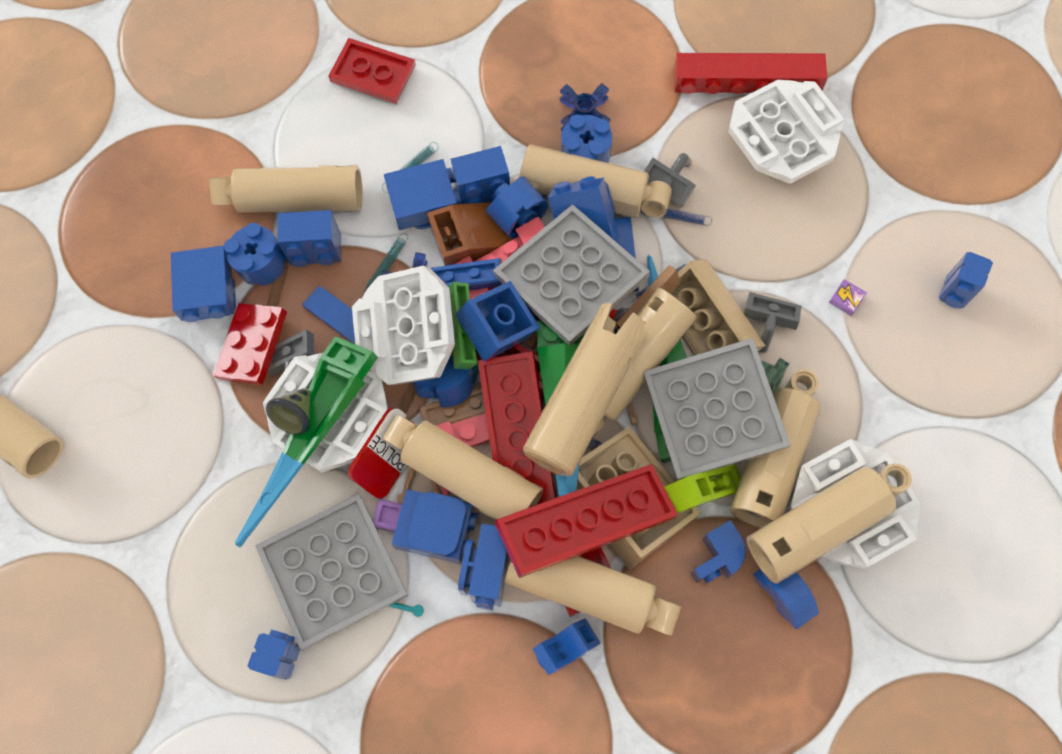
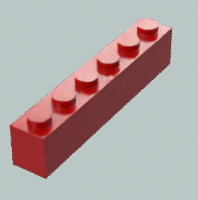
(745, 71)

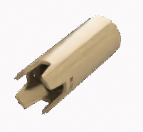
(584, 392)

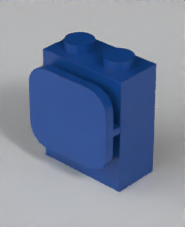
(420, 191)
(591, 198)
(202, 284)
(434, 525)
(484, 569)

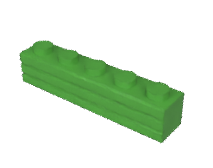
(464, 350)

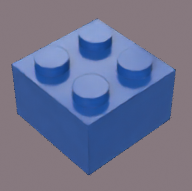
(480, 175)
(309, 237)
(497, 320)

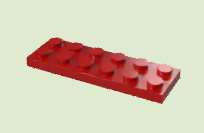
(512, 412)
(585, 520)

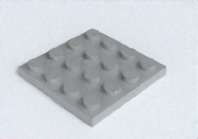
(570, 273)
(716, 409)
(331, 571)

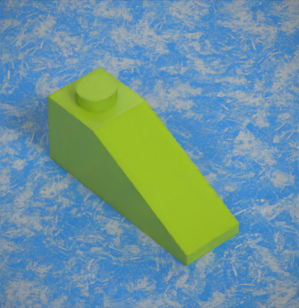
(703, 488)

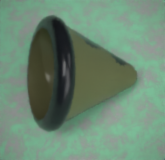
(291, 412)

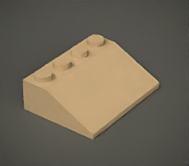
(616, 457)

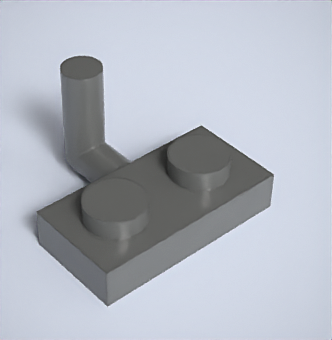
(680, 186)
(773, 313)
(286, 350)

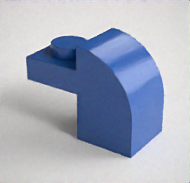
(452, 386)
(728, 553)
(791, 598)
(566, 646)

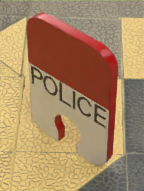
(378, 461)

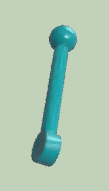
(417, 610)

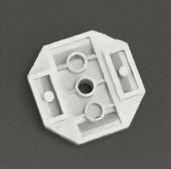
(793, 109)
(406, 324)
(350, 430)
(879, 539)

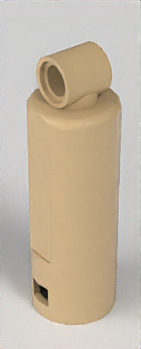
(627, 186)
(290, 189)
(665, 325)
(26, 442)
(461, 469)
(771, 477)
(826, 520)
(601, 594)

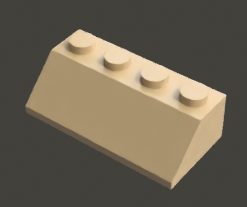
(718, 315)

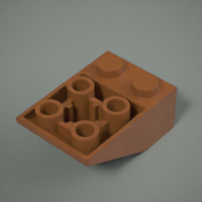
(465, 231)

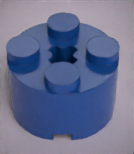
(587, 137)
(516, 206)
(255, 255)

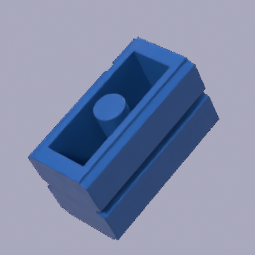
(965, 280)
(274, 654)

